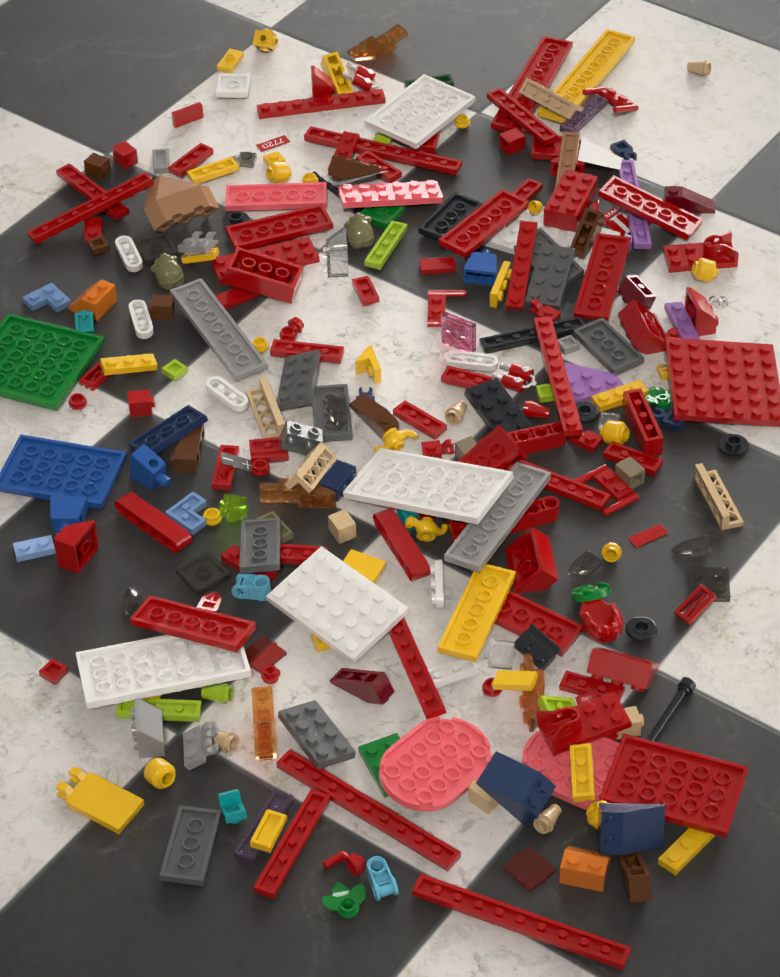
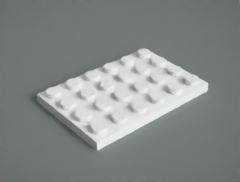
(420, 111)
(337, 604)

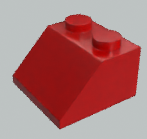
(700, 312)
(76, 545)

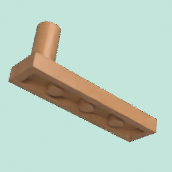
(568, 153)

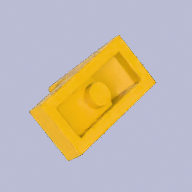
(368, 363)

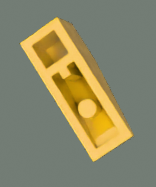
(333, 67)

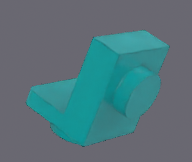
(232, 807)

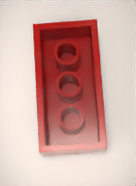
(569, 200)
(264, 275)

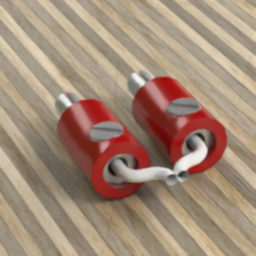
(362, 77)
(517, 377)

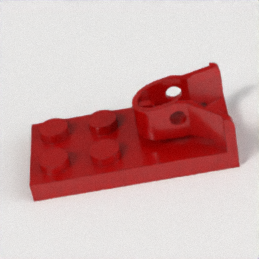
(682, 256)
(494, 451)
(582, 723)

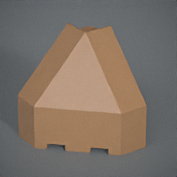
(177, 202)

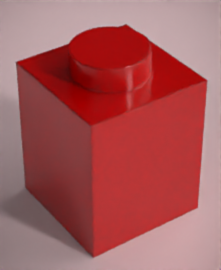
(512, 141)
(125, 155)
(140, 403)

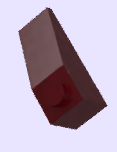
(689, 200)
(364, 684)

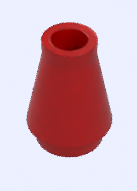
(535, 410)

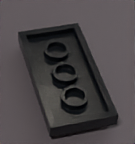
(448, 215)
(496, 406)

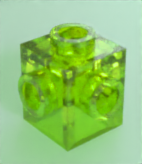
(233, 507)

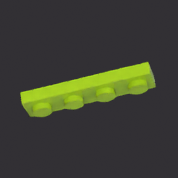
(386, 245)
(171, 709)

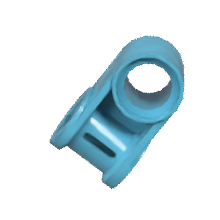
(253, 587)
(381, 881)

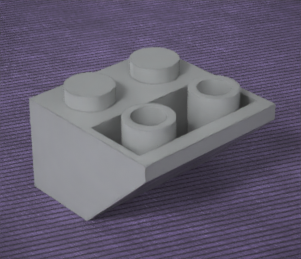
(147, 729)

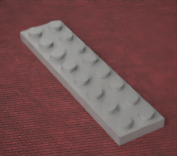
(219, 329)
(480, 541)

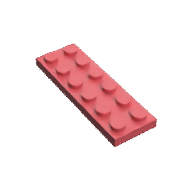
(390, 194)
(275, 196)

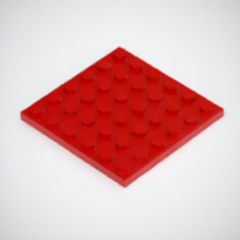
(723, 381)

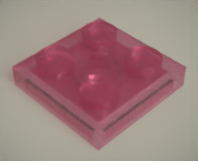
(458, 332)

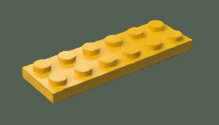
(476, 613)

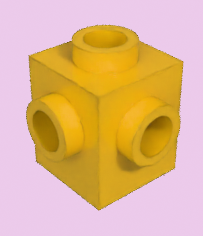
(265, 40)

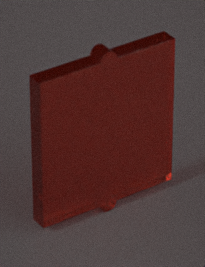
(263, 653)
(529, 868)

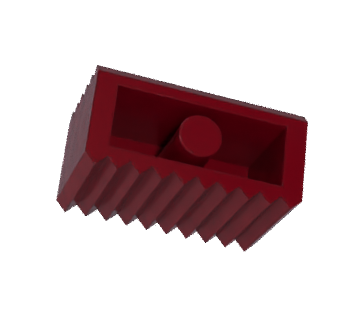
(636, 289)

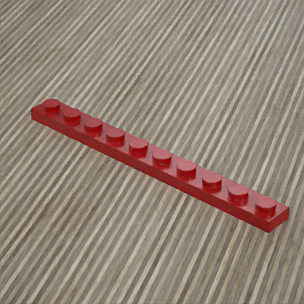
(388, 151)
(557, 377)
(369, 810)
(522, 921)

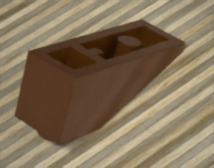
(345, 168)
(589, 226)
(374, 415)
(188, 452)
(635, 877)

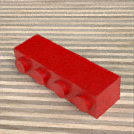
(642, 422)

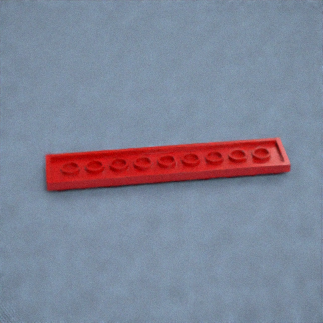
(541, 68)

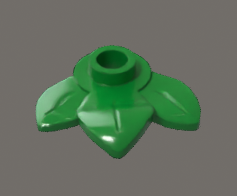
(659, 397)
(345, 898)

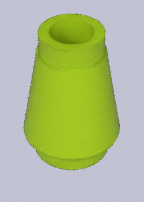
(220, 693)

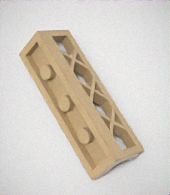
(549, 98)
(271, 411)
(311, 463)
(716, 501)

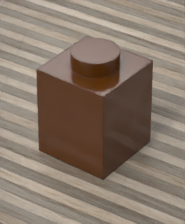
(97, 166)
(162, 307)

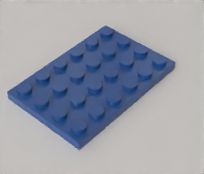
(61, 468)

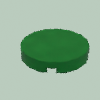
(590, 593)

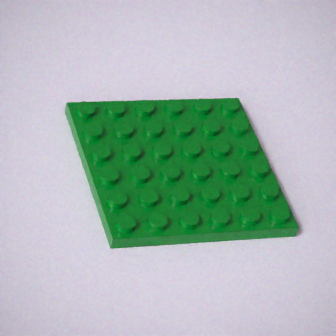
(42, 360)

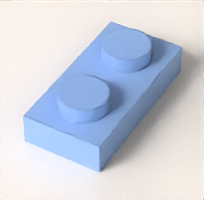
(34, 548)

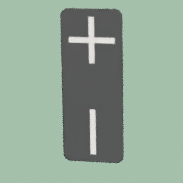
(236, 461)

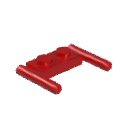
(620, 101)
(437, 304)
(612, 485)

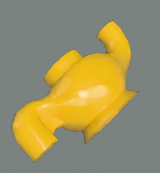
(395, 439)
(426, 528)

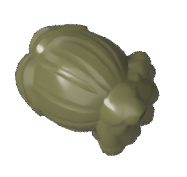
(359, 231)
(168, 271)

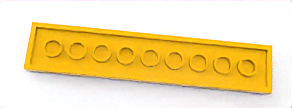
(590, 70)

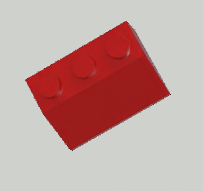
(643, 328)
(532, 561)
(622, 668)

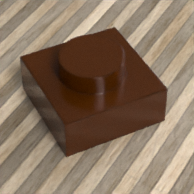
(98, 245)

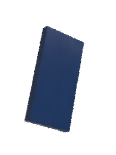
(170, 430)

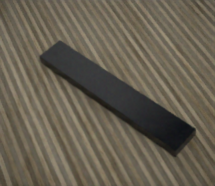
(526, 336)

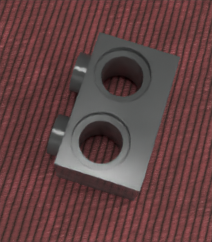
(299, 437)

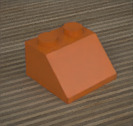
(96, 298)
(584, 868)

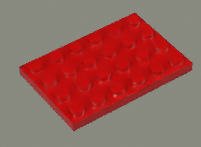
(694, 787)

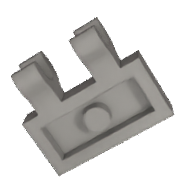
(198, 245)
(198, 745)

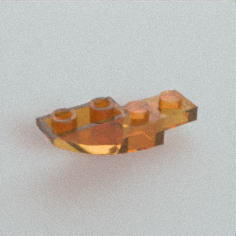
(376, 47)
(319, 497)
(529, 698)
(264, 723)

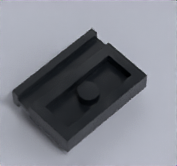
(538, 645)

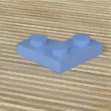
(47, 295)
(186, 512)

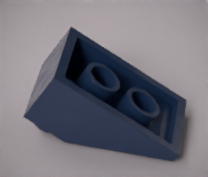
(515, 787)
(630, 827)

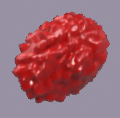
(601, 620)

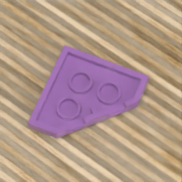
(589, 381)

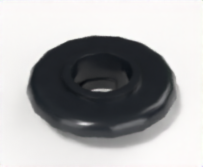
(235, 218)
(589, 407)
(733, 449)
(641, 623)

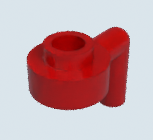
(354, 862)

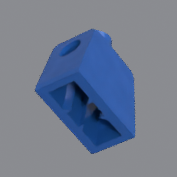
(481, 268)
(148, 469)
(67, 511)

